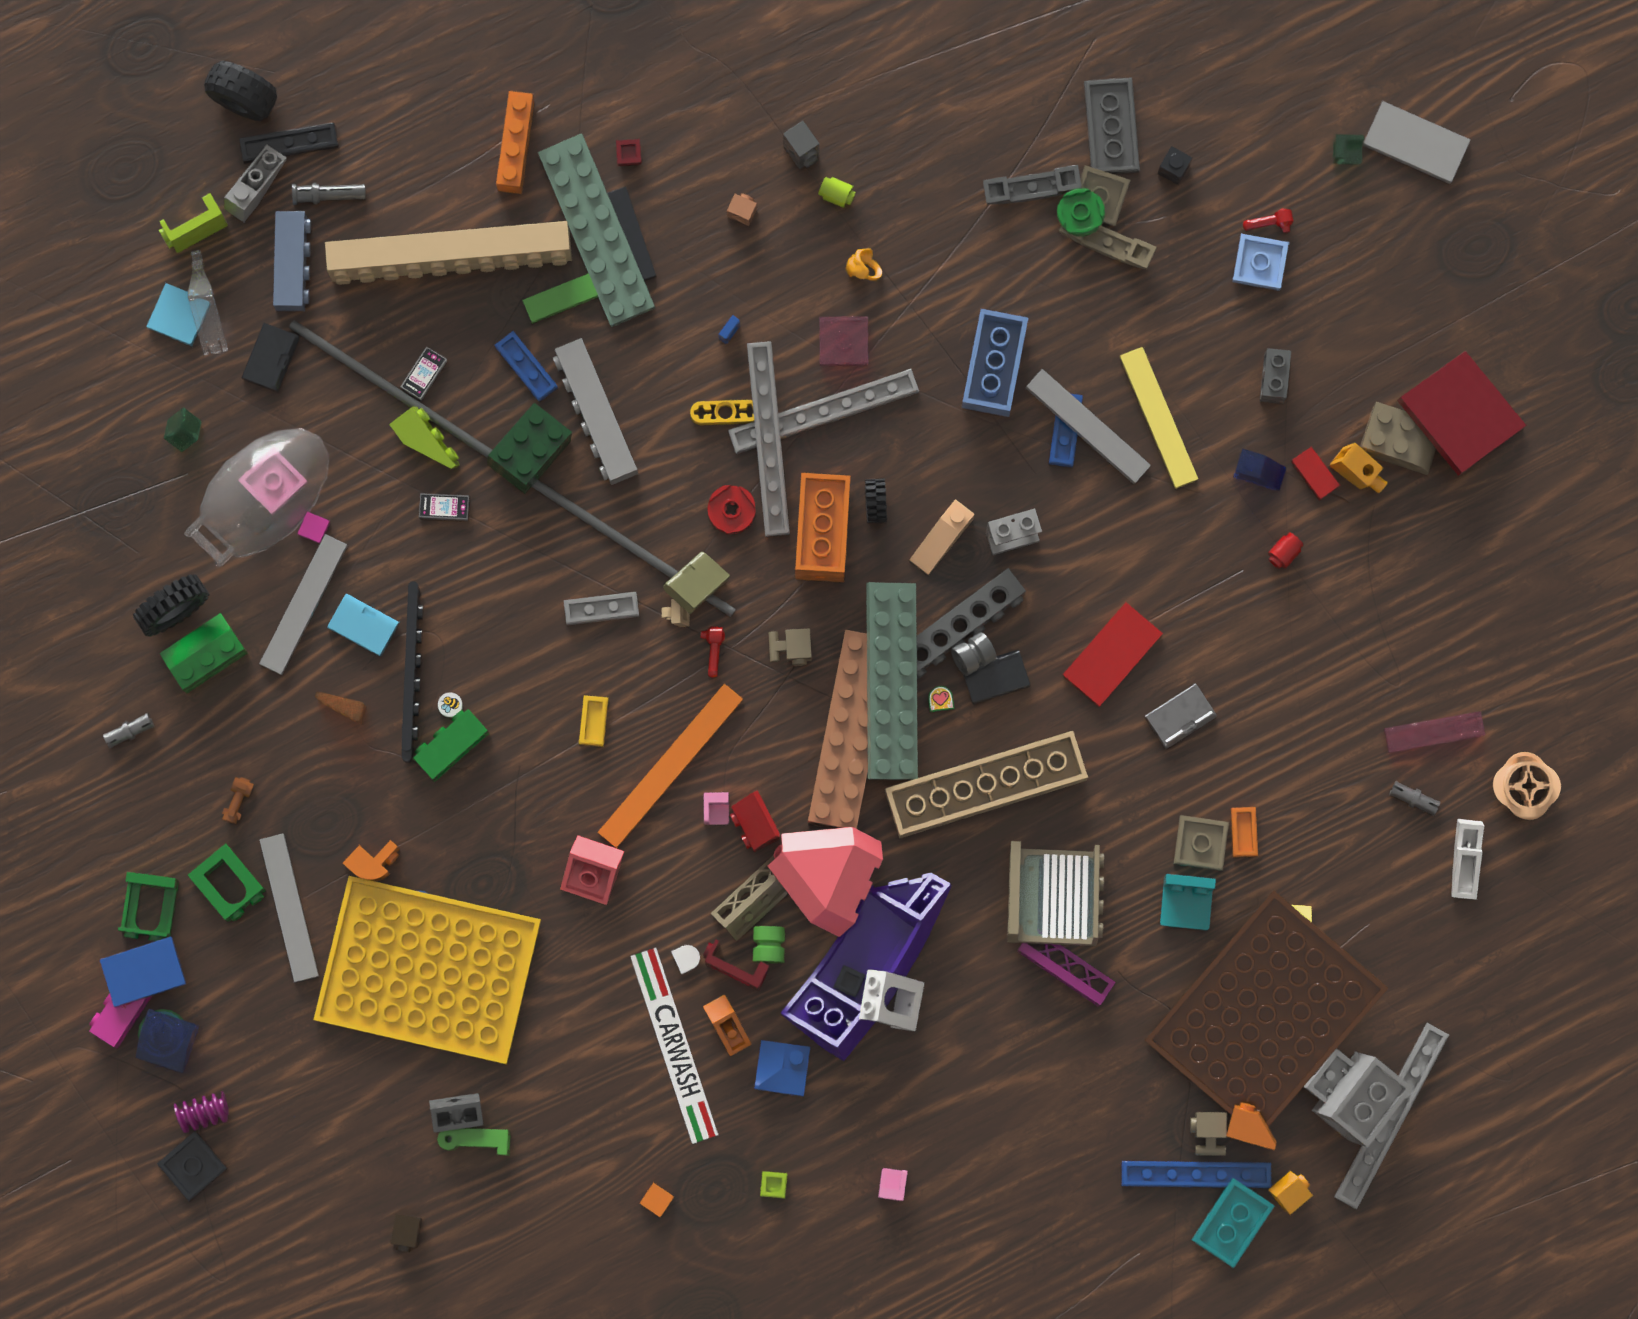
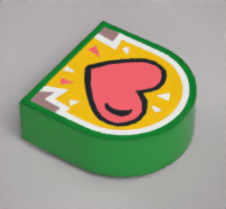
(940, 699)

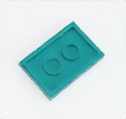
(1233, 1222)

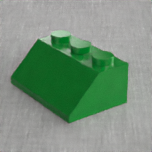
(203, 653)

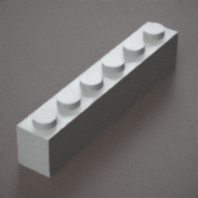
(596, 412)

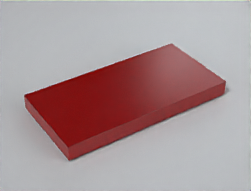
(1112, 654)

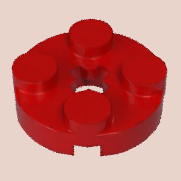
(730, 523)

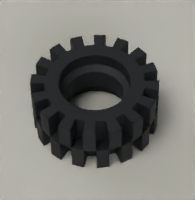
(875, 500)

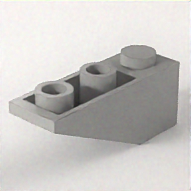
(253, 184)

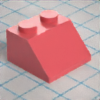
(591, 870)

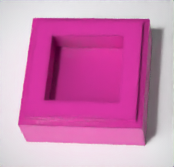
(313, 527)

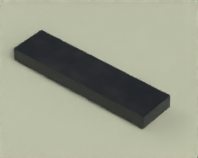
(291, 141)
(627, 218)

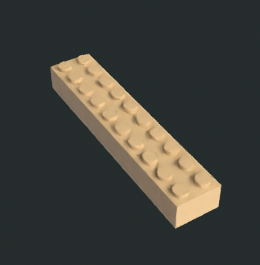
(448, 252)

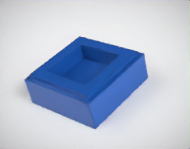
(729, 329)

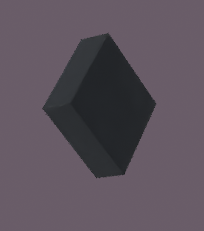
(849, 981)

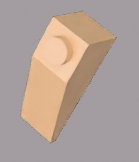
(942, 537)

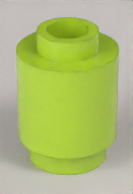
(837, 192)

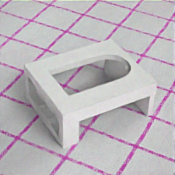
(906, 1004)

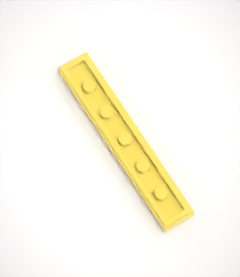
(1158, 418)

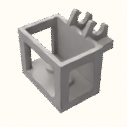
(1356, 1095)

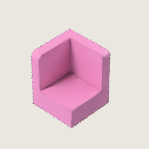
(716, 808)
(892, 1184)

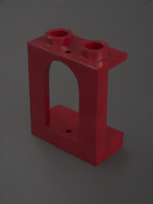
(753, 981)

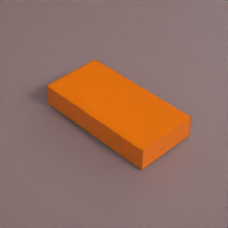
(1244, 832)

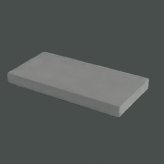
(1416, 142)

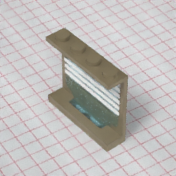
(1054, 896)

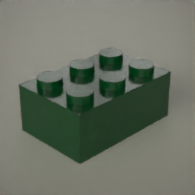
(529, 448)

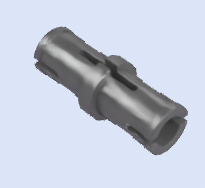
(128, 730)
(1414, 798)

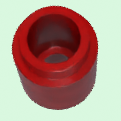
(1285, 551)

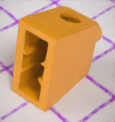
(1351, 463)

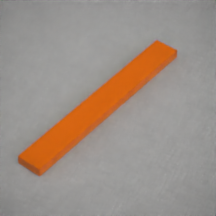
(670, 766)

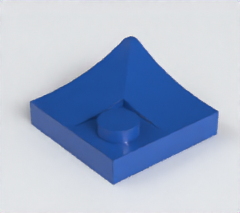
(782, 1068)

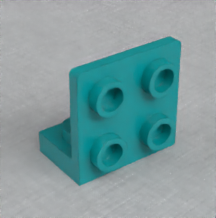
(1186, 902)

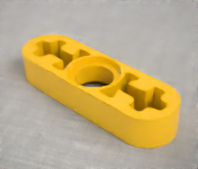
(718, 404)

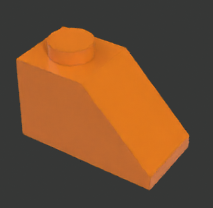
(727, 1025)
(1250, 1127)

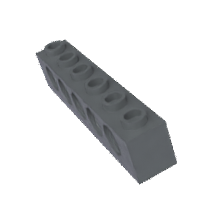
(1004, 583)

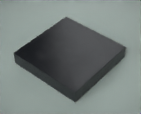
(192, 1166)

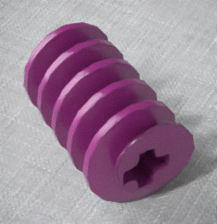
(202, 1112)

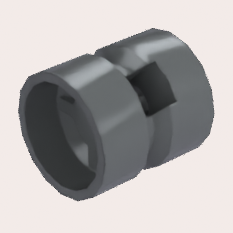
(976, 652)

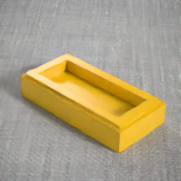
(593, 721)

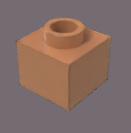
(742, 209)

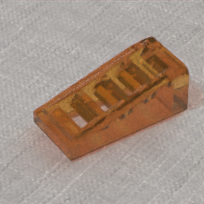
(350, 708)

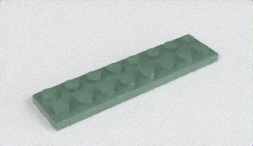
(596, 230)
(891, 681)

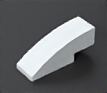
(1467, 858)

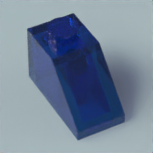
(1259, 470)

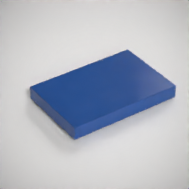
(143, 972)

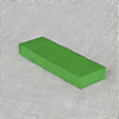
(560, 298)

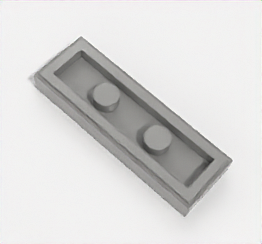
(601, 608)

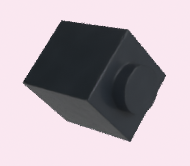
(1174, 165)

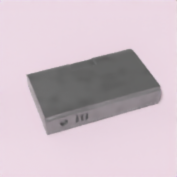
(1180, 716)

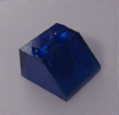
(166, 1040)

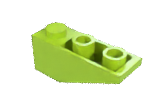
(419, 435)

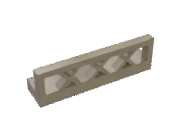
(759, 903)

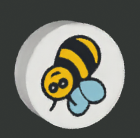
(450, 704)

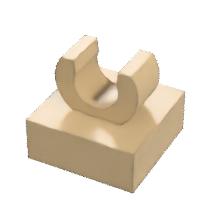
(676, 614)

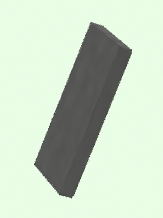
(1112, 125)

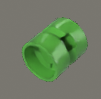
(768, 944)

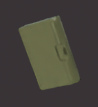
(696, 582)

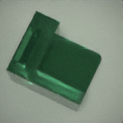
(1348, 149)
(182, 429)

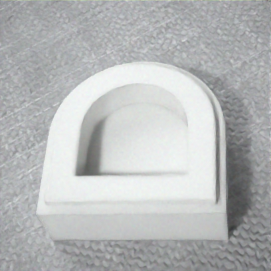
(686, 957)

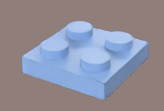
(1260, 262)

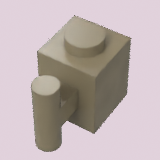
(796, 645)
(1211, 1127)

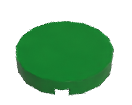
(1081, 212)

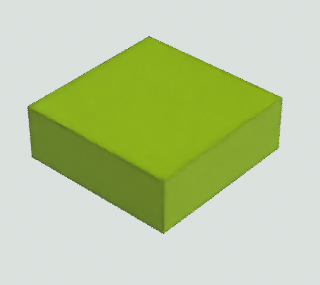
(773, 1185)

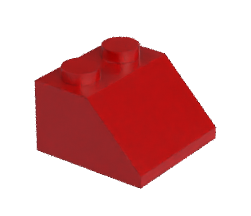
(755, 822)

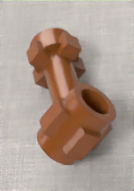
(241, 787)

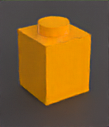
(1291, 1192)

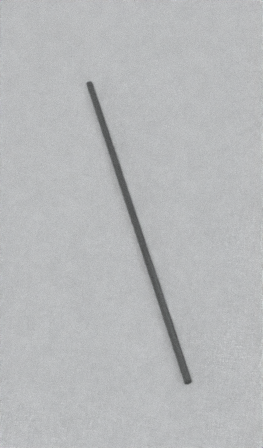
(484, 450)

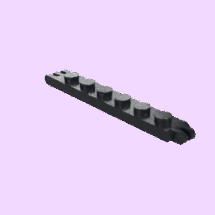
(412, 662)

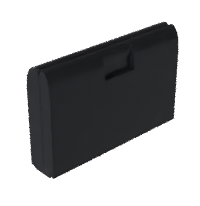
(270, 357)
(998, 678)

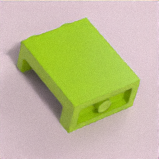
(196, 228)

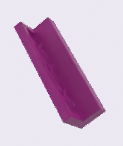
(1065, 976)

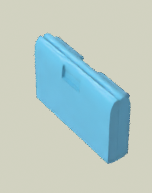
(363, 625)

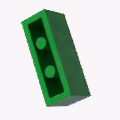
(450, 744)

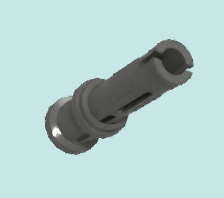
(316, 193)

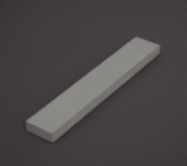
(1088, 426)
(303, 604)
(289, 908)

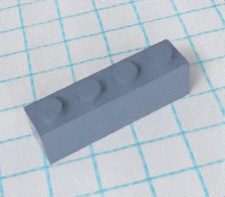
(290, 261)

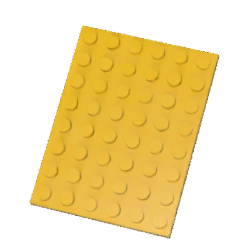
(427, 970)

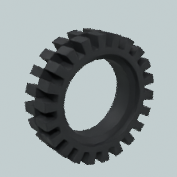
(171, 605)

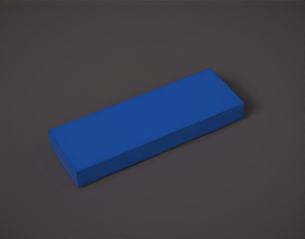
(526, 366)
(1063, 442)

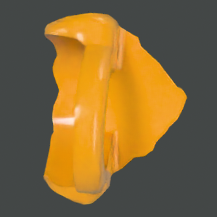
(856, 267)

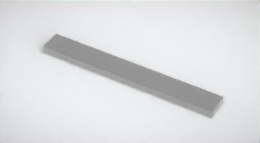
(832, 408)
(768, 439)
(1370, 1158)

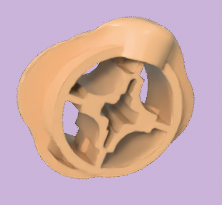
(1502, 786)

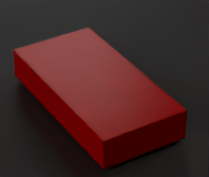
(1315, 473)

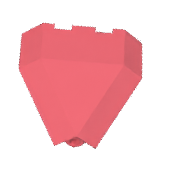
(827, 873)

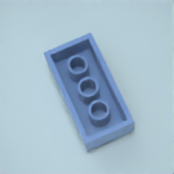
(994, 362)

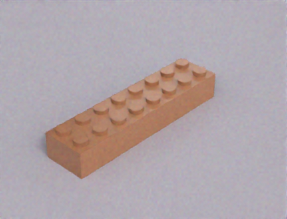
(845, 745)

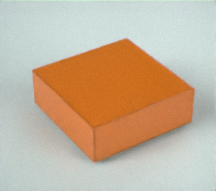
(657, 1200)

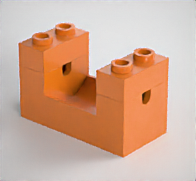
(822, 527)

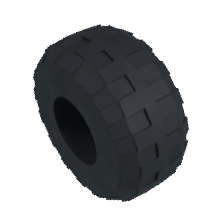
(240, 90)

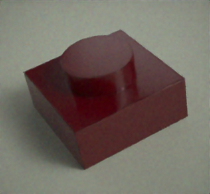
(628, 152)

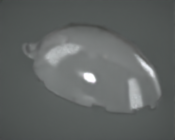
(262, 493)

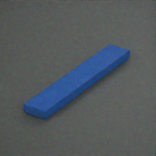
(1195, 1174)

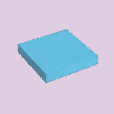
(174, 316)

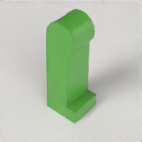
(485, 1138)

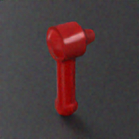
(1282, 218)
(714, 637)

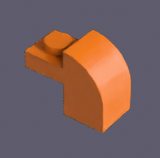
(371, 868)

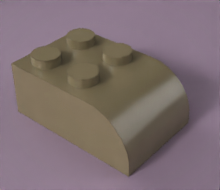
(1397, 439)

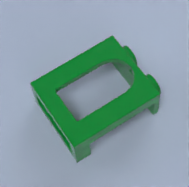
(228, 911)
(129, 925)

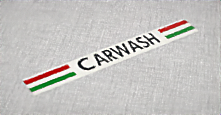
(674, 1045)

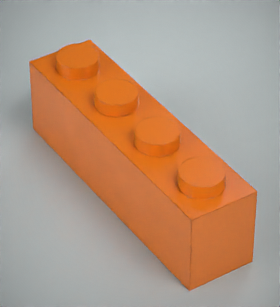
(515, 142)

